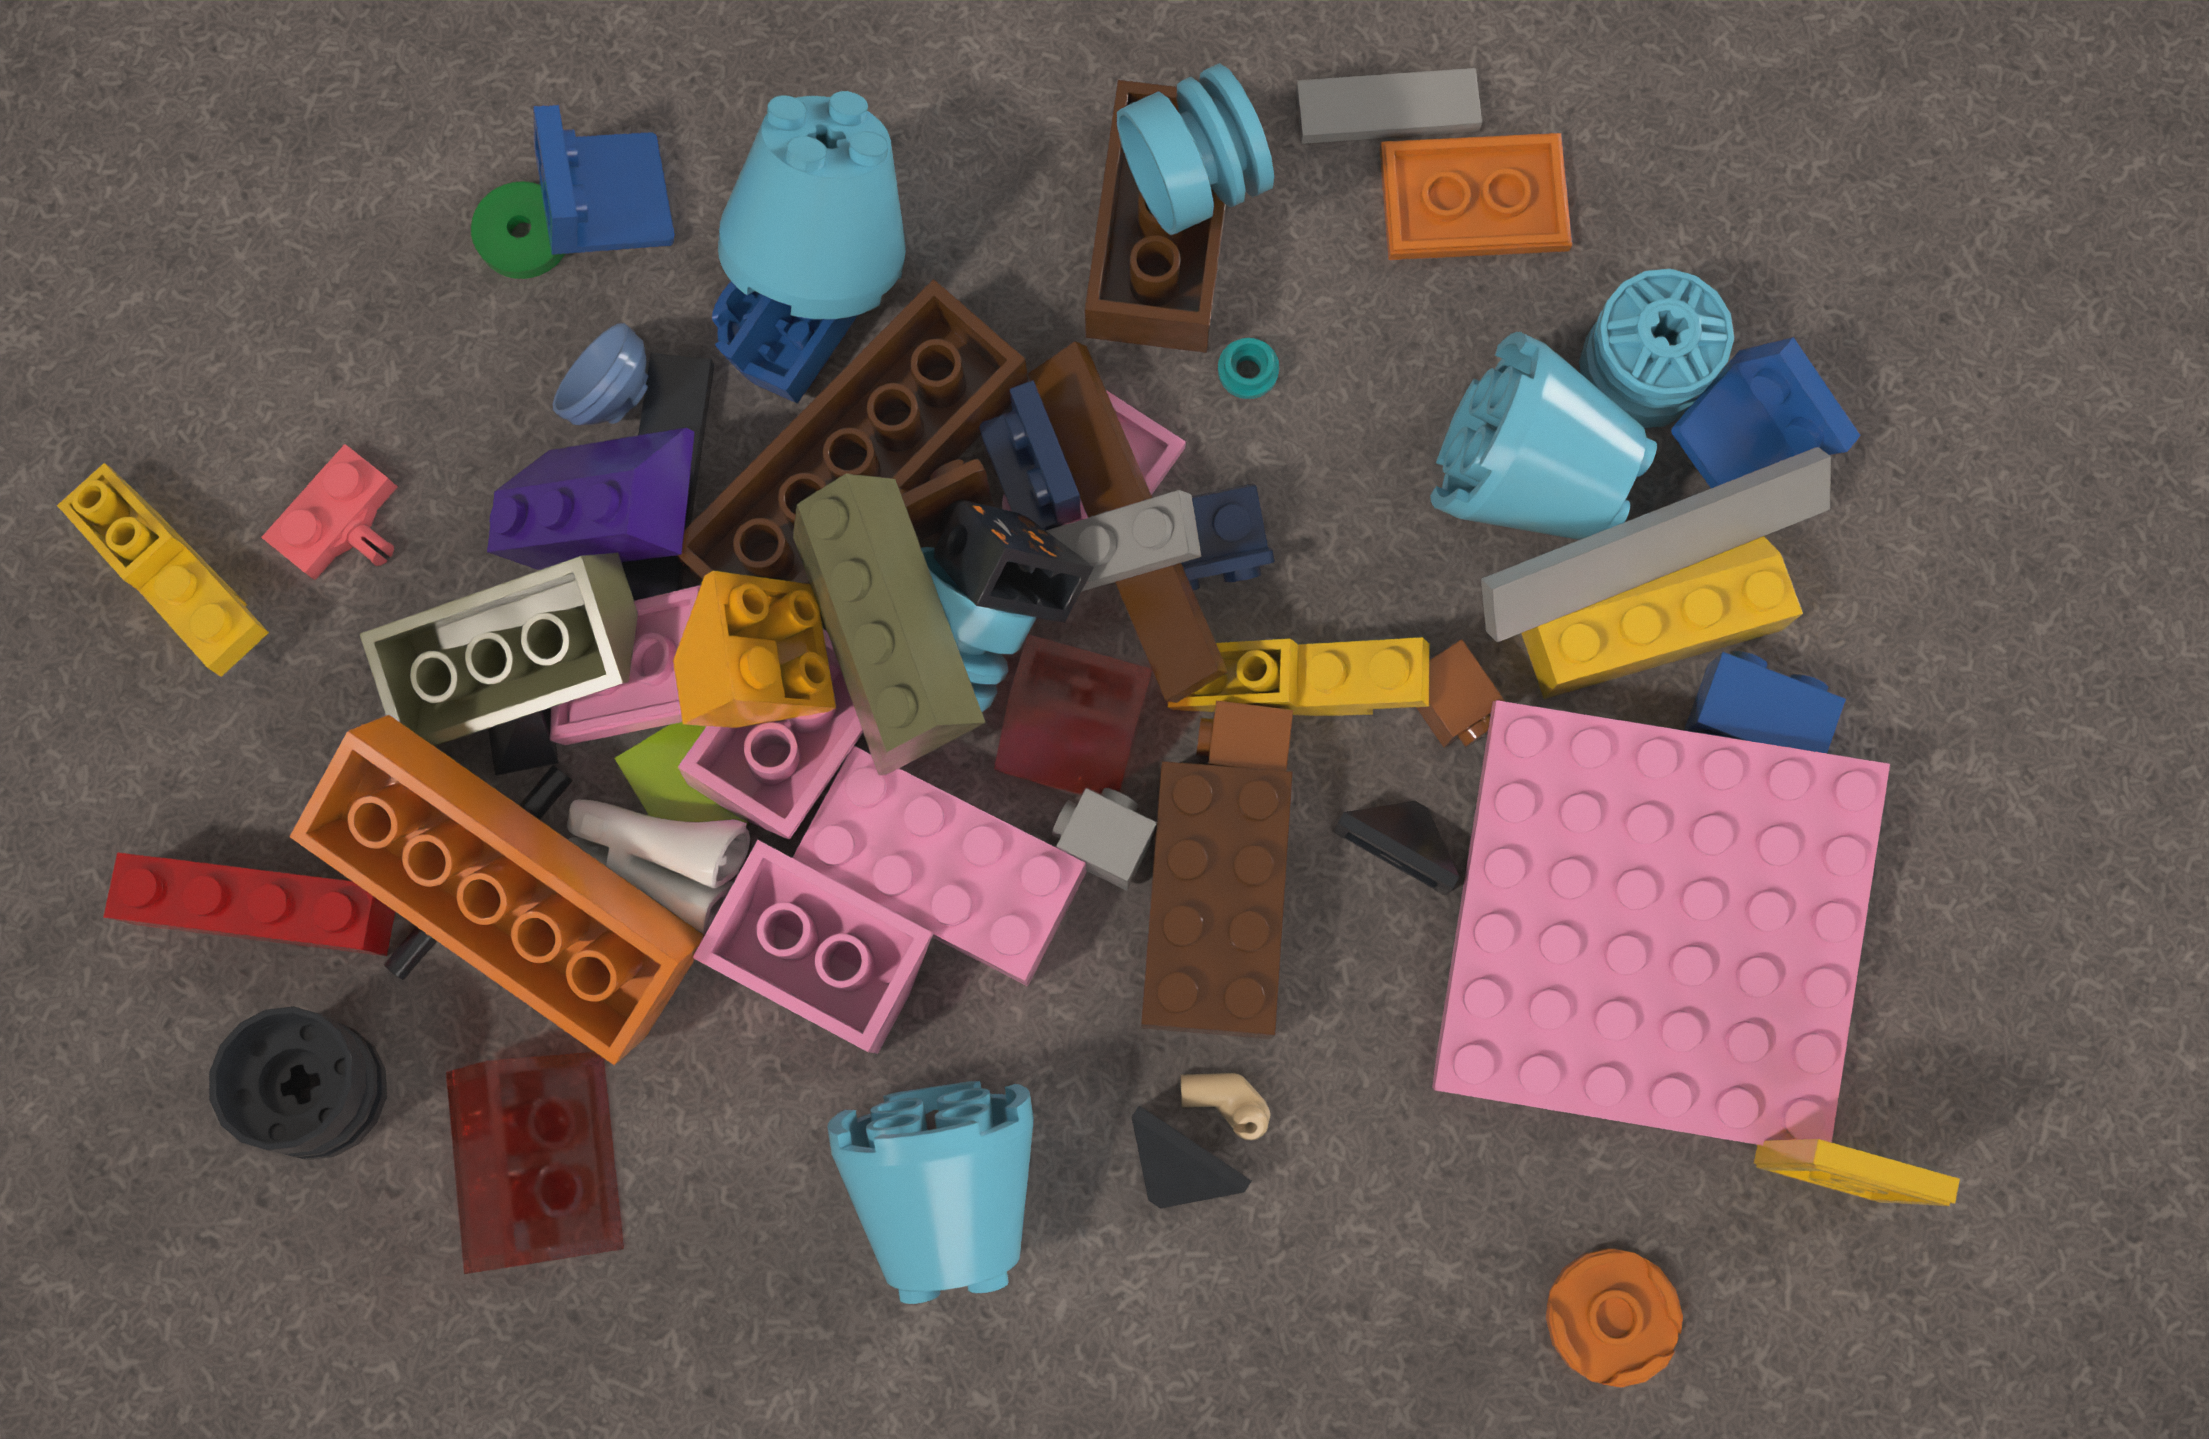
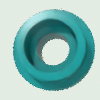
(1248, 350)

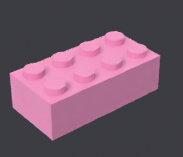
(942, 865)

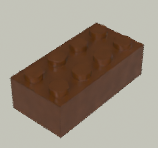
(1141, 278)
(1217, 900)

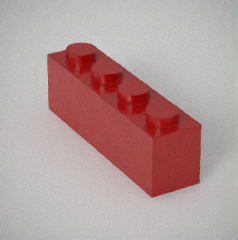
(248, 904)

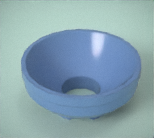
(604, 379)

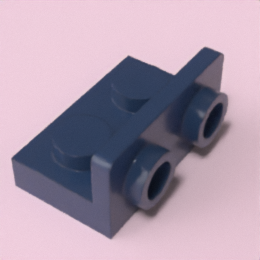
(1031, 461)
(1229, 536)

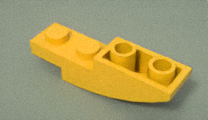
(163, 569)
(1319, 676)

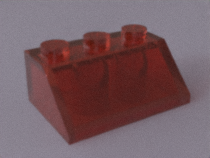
(533, 1160)

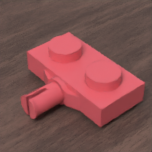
(334, 515)

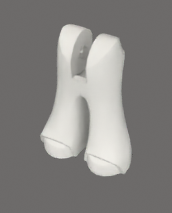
(668, 860)

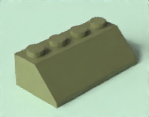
(884, 619)
(507, 649)

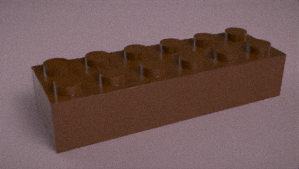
(889, 414)

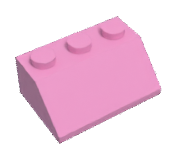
(776, 767)
(815, 947)

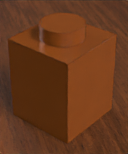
(1458, 697)
(1246, 736)

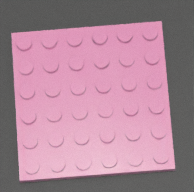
(1660, 926)

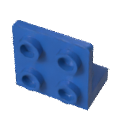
(600, 188)
(1760, 413)

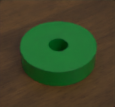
(493, 229)

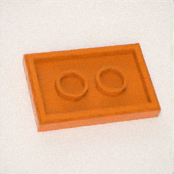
(1475, 196)

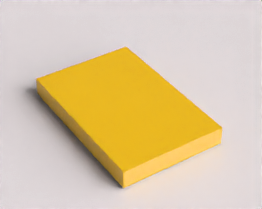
(1856, 1172)

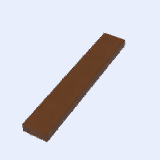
(1109, 478)

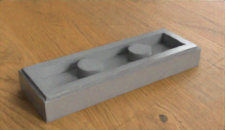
(1388, 105)

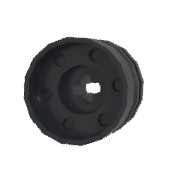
(269, 1062)

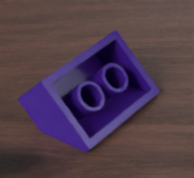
(596, 500)

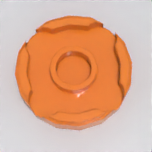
(1587, 1313)

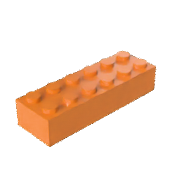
(497, 886)

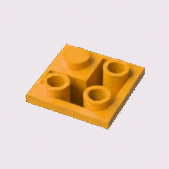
(752, 653)

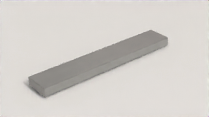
(1656, 544)

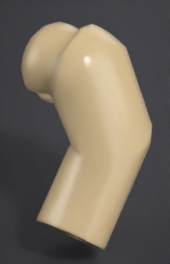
(1232, 1098)

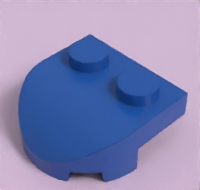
(771, 344)

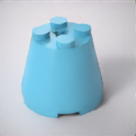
(816, 209)
(1540, 448)
(940, 1200)

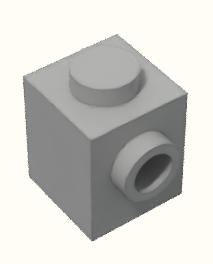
(1105, 835)

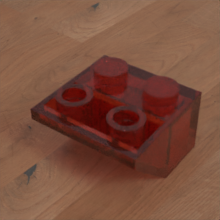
(1072, 717)

